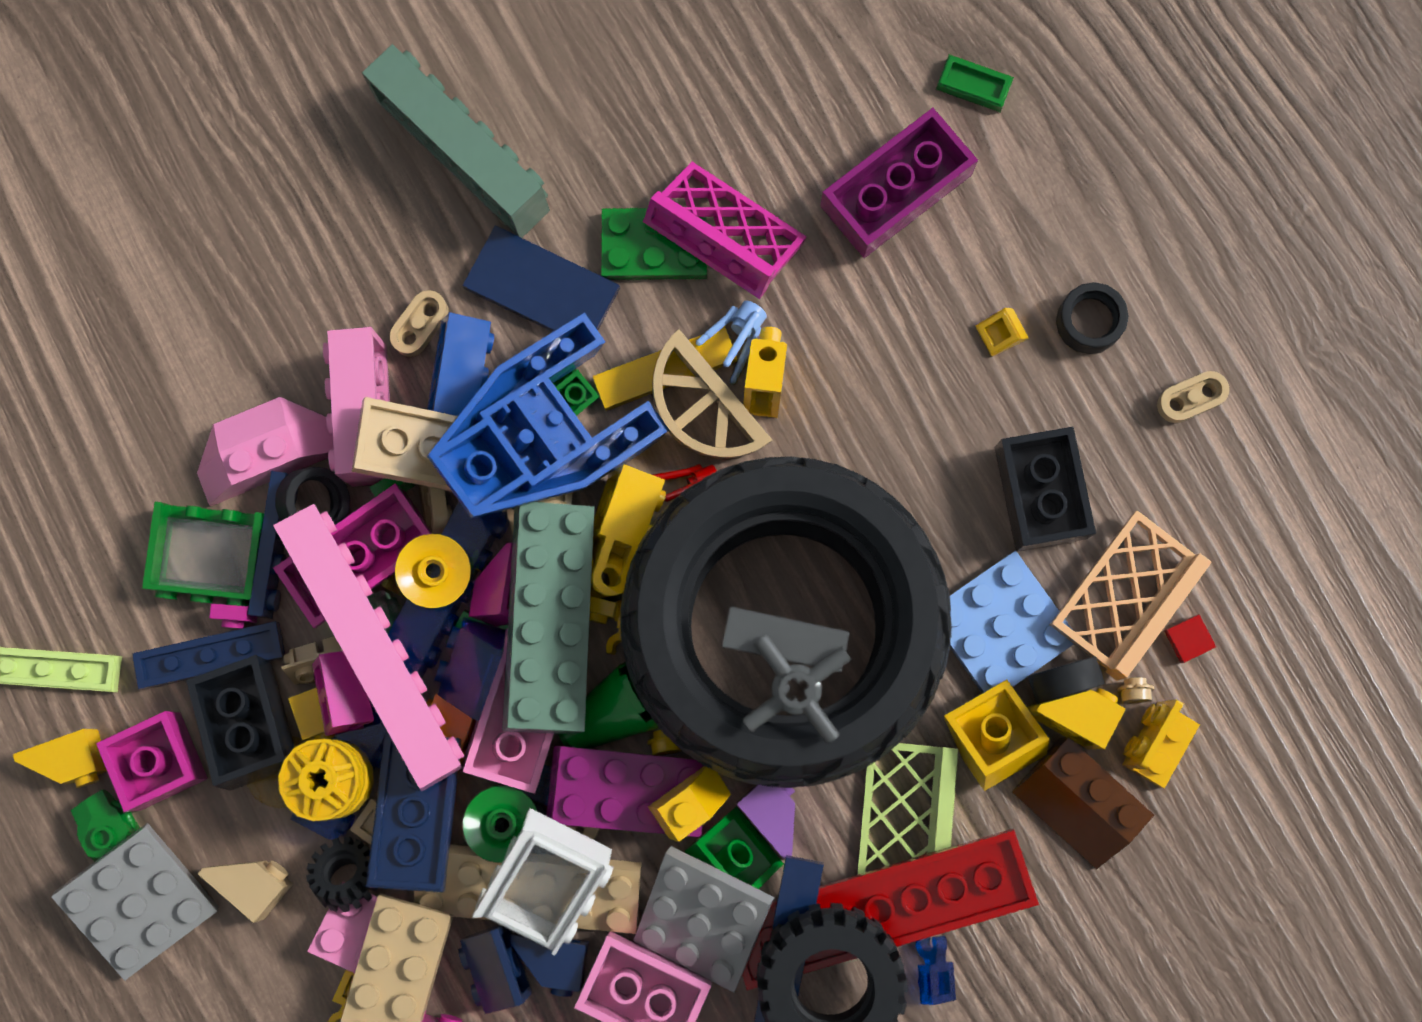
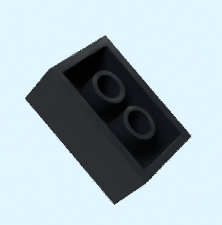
(1044, 489)
(241, 722)

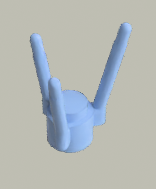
(745, 324)

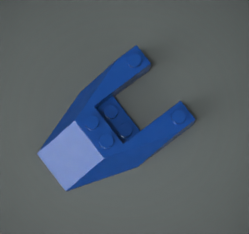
(525, 441)

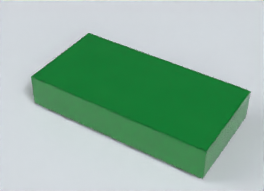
(974, 83)

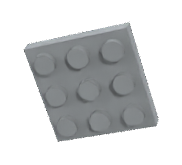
(135, 901)
(703, 918)

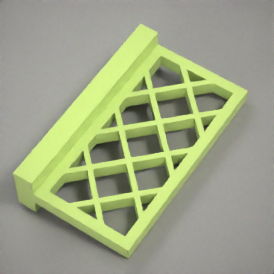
(941, 803)

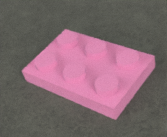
(343, 935)

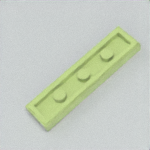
(59, 669)

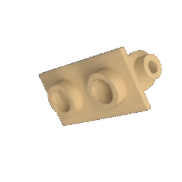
(300, 660)

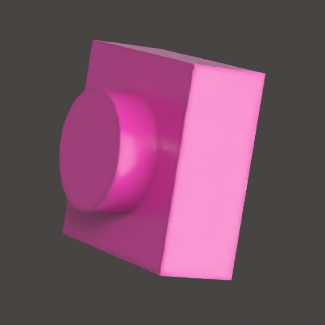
(231, 615)

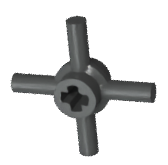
(806, 705)

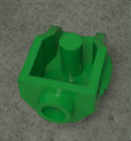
(102, 824)

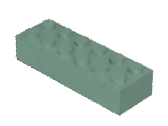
(457, 140)
(548, 619)

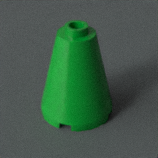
(611, 713)

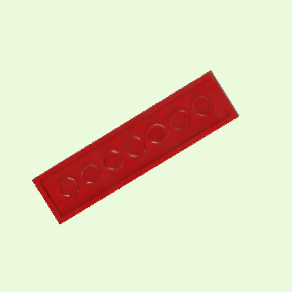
(924, 895)

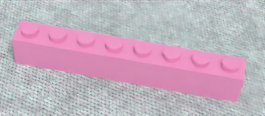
(368, 647)

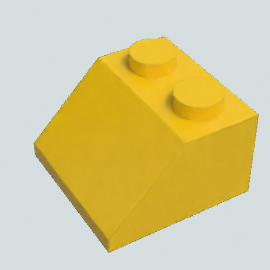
(1083, 717)
(996, 735)

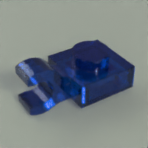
(937, 975)

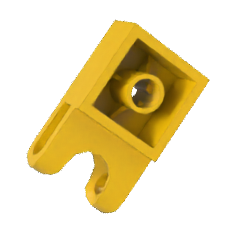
(620, 525)

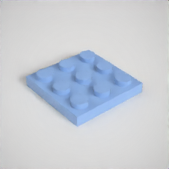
(1004, 625)

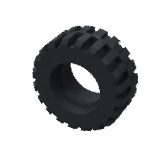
(828, 930)

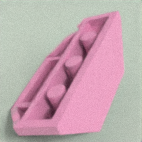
(259, 441)

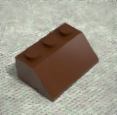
(1082, 803)

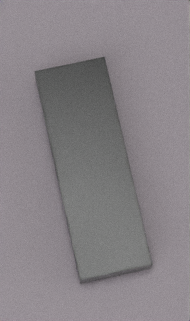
(794, 639)

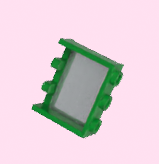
(202, 553)

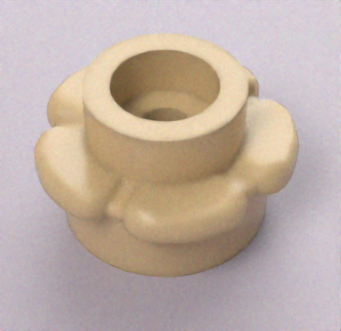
(1136, 691)

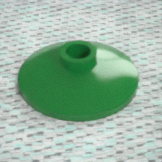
(485, 811)

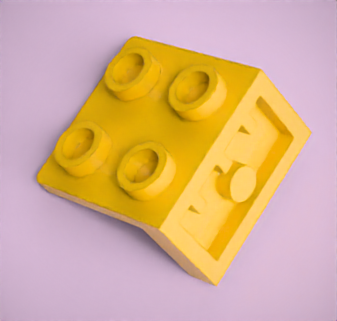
(1160, 742)

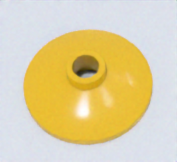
(412, 575)

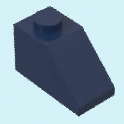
(561, 971)

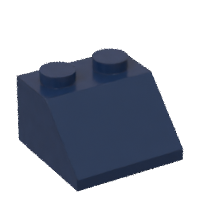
(495, 968)

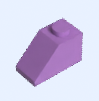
(772, 814)

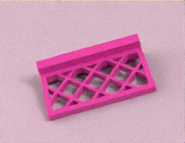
(712, 242)

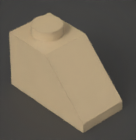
(249, 886)

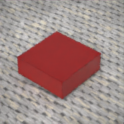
(1190, 638)

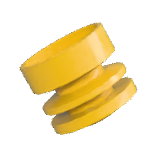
(347, 775)

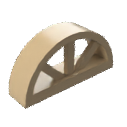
(717, 390)

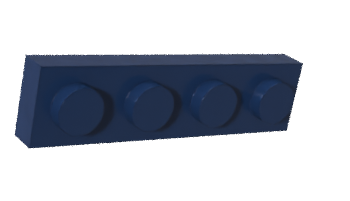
(264, 595)
(205, 654)

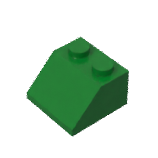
(736, 850)

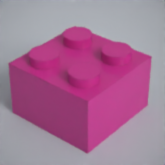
(151, 761)

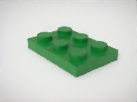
(640, 253)

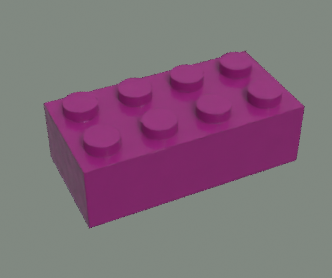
(898, 182)
(612, 788)

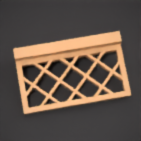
(1156, 613)

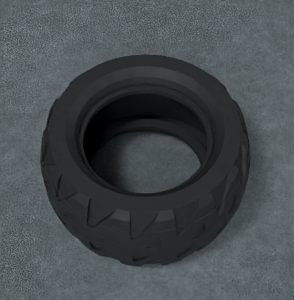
(809, 502)

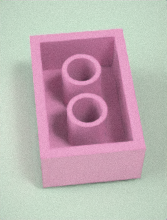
(640, 986)

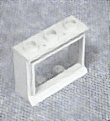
(545, 882)

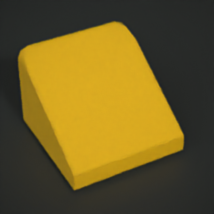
(1001, 331)

